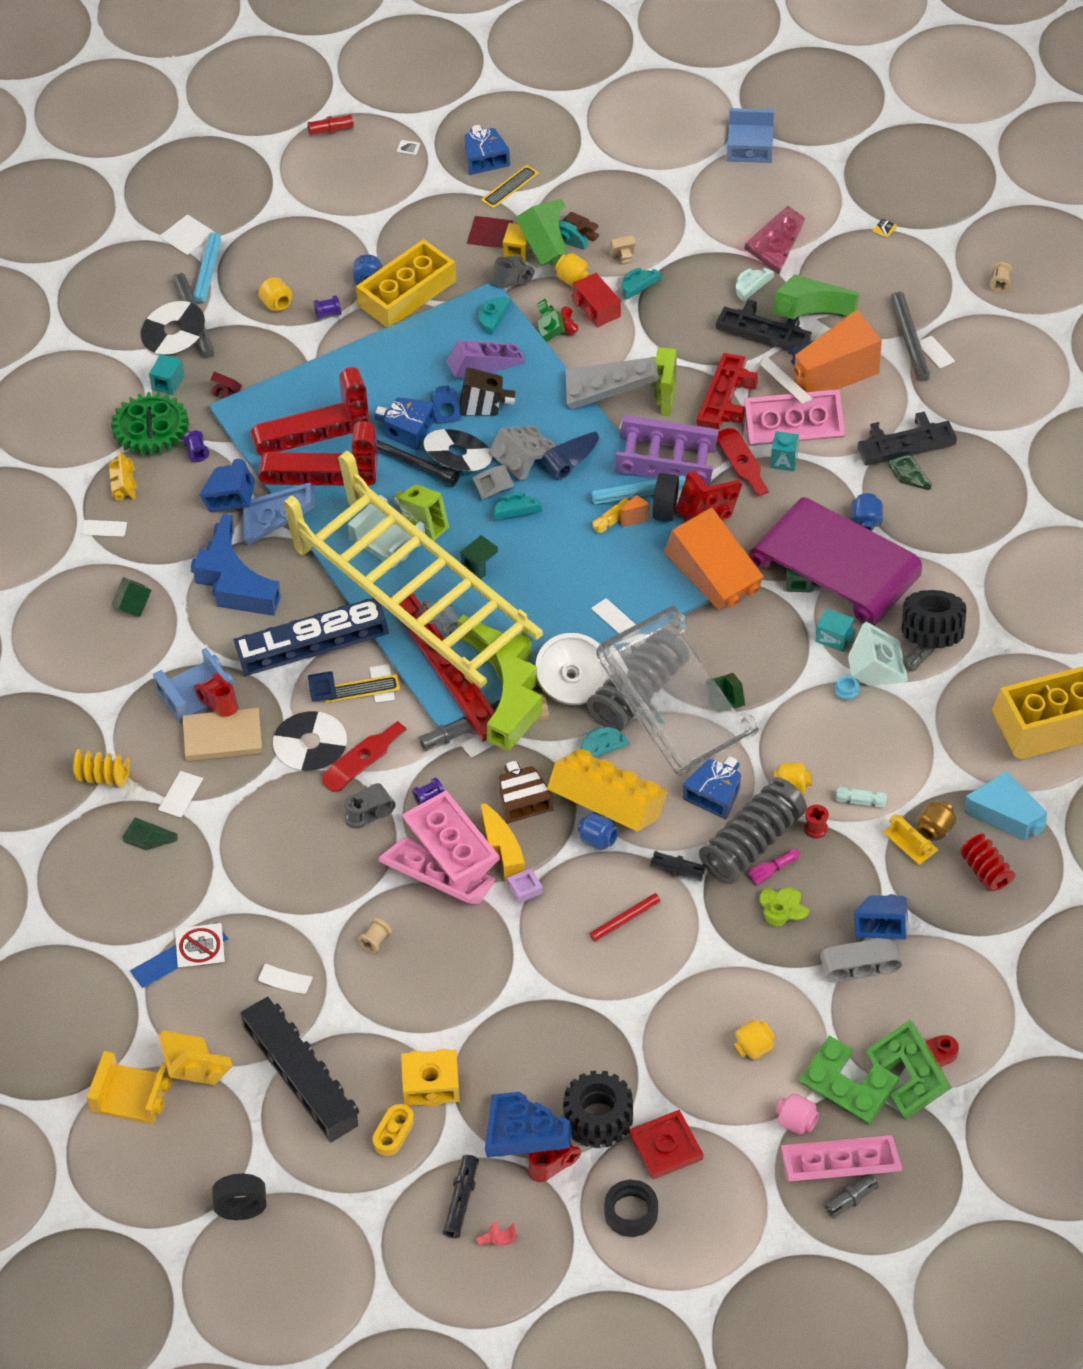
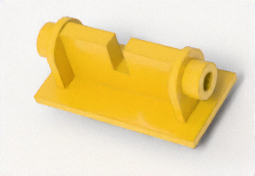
(122, 476)
(909, 839)

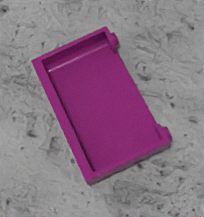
(840, 558)

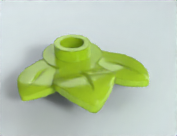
(782, 905)

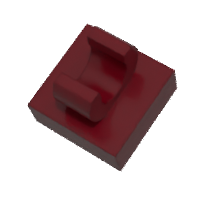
(224, 383)

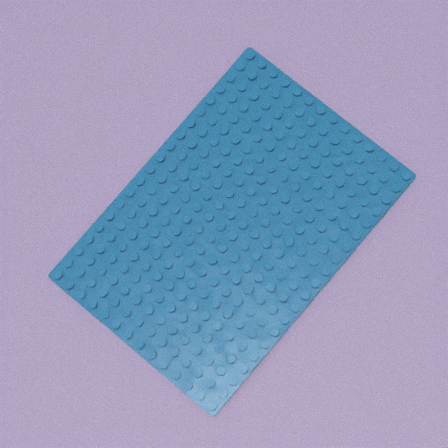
(545, 560)

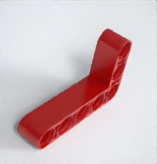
(318, 423)
(322, 468)

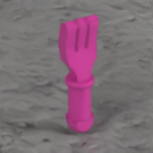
(765, 870)

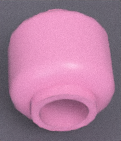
(797, 1114)

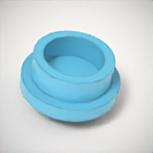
(847, 688)

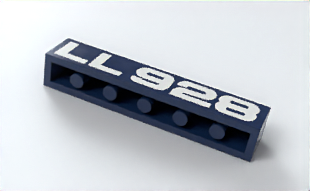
(311, 636)

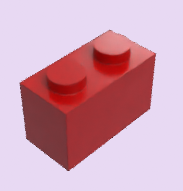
(596, 300)

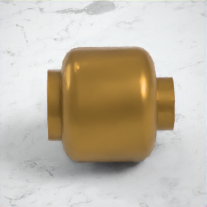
(936, 820)

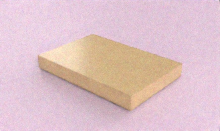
(220, 737)

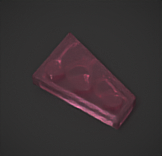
(776, 239)

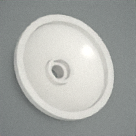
(574, 655)

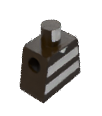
(483, 393)

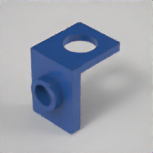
(443, 395)

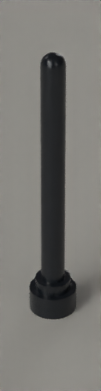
(447, 475)

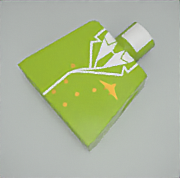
(425, 506)

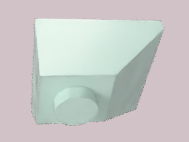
(877, 658)

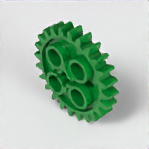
(132, 425)

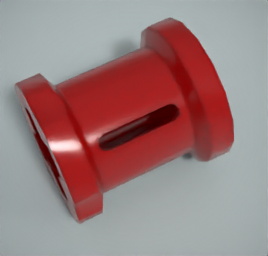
(816, 821)

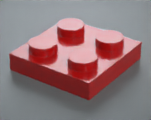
(666, 1144)

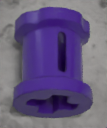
(327, 307)
(194, 442)
(427, 791)

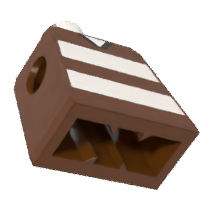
(523, 793)

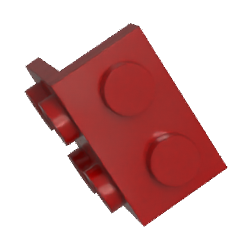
(698, 497)

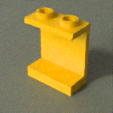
(128, 1090)

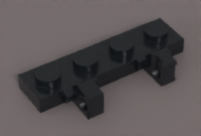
(748, 325)
(921, 439)

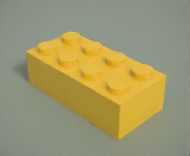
(406, 283)
(607, 789)

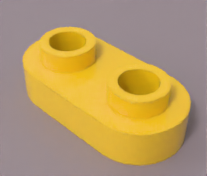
(391, 1131)

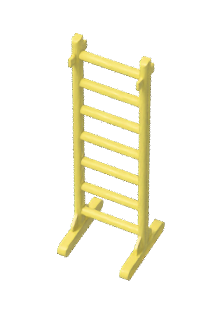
(358, 497)

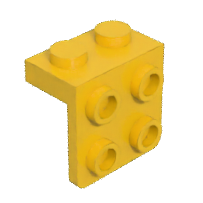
(190, 1059)

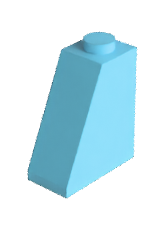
(1007, 807)

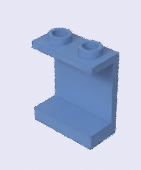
(750, 135)
(179, 691)

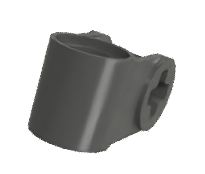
(511, 271)
(370, 804)

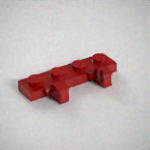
(717, 402)

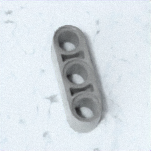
(861, 959)

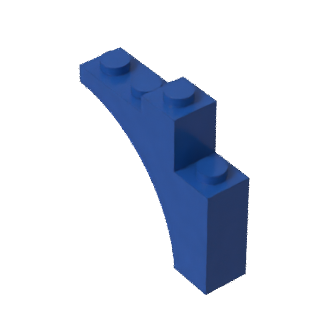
(231, 579)

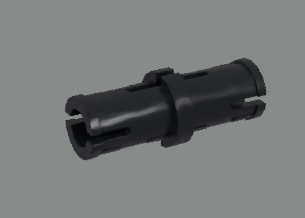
(677, 866)

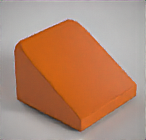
(635, 511)

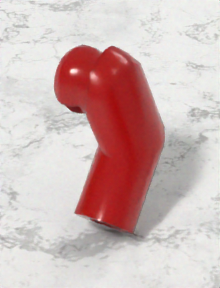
(569, 325)

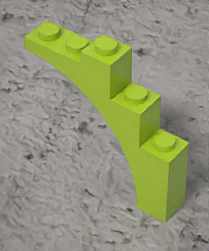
(519, 703)

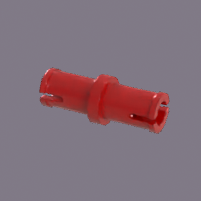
(330, 125)

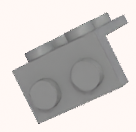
(519, 448)

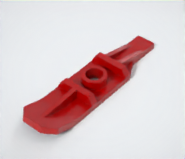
(736, 451)
(351, 764)

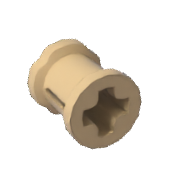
(1000, 282)
(374, 935)

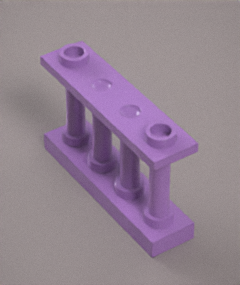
(668, 434)

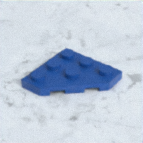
(523, 1127)

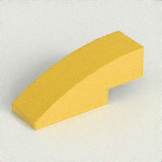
(502, 841)

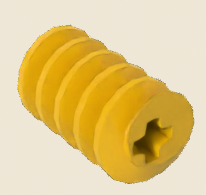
(101, 769)

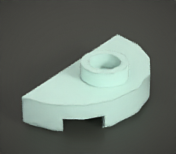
(751, 281)

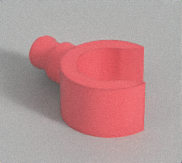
(498, 1237)

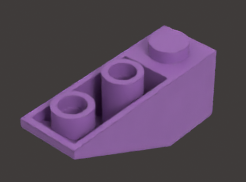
(483, 356)

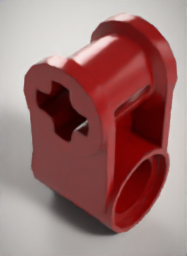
(217, 695)
(554, 1162)

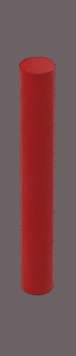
(624, 917)

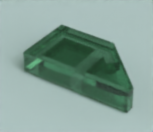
(909, 472)
(147, 835)

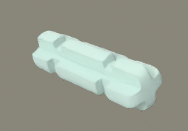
(861, 797)

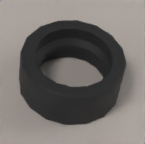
(665, 497)
(239, 1185)
(631, 1227)

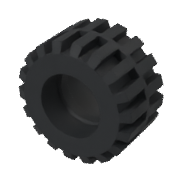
(933, 618)
(602, 1090)

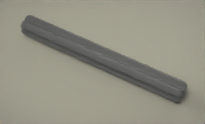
(186, 295)
(910, 336)

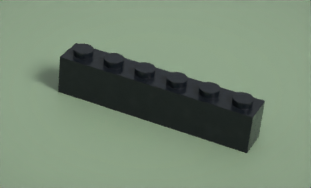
(300, 1069)

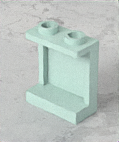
(387, 542)

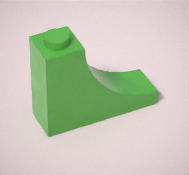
(543, 232)
(807, 296)

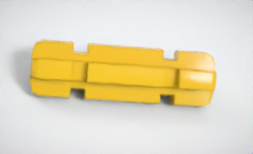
(609, 517)

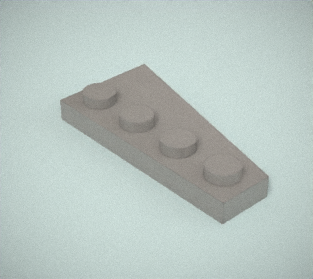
(602, 381)

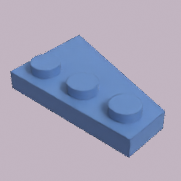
(269, 514)

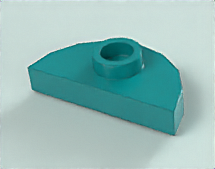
(571, 236)
(639, 280)
(492, 313)
(516, 505)
(603, 740)

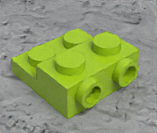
(665, 386)

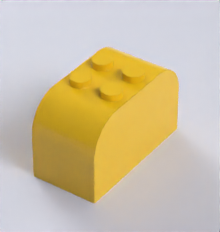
(1042, 713)

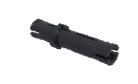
(467, 1168)

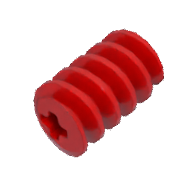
(986, 863)

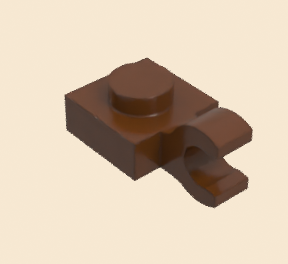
(583, 225)

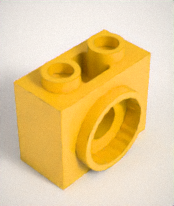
(436, 1065)

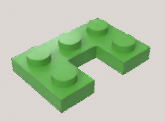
(928, 1078)
(861, 1100)

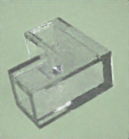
(446, 619)

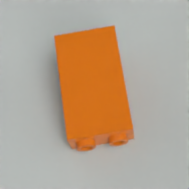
(839, 356)
(713, 560)

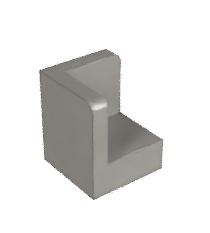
(493, 481)

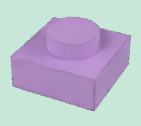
(525, 885)

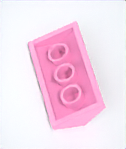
(785, 413)
(451, 838)
(418, 863)
(840, 1158)

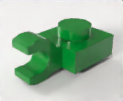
(551, 323)

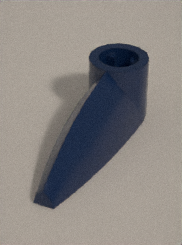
(565, 456)

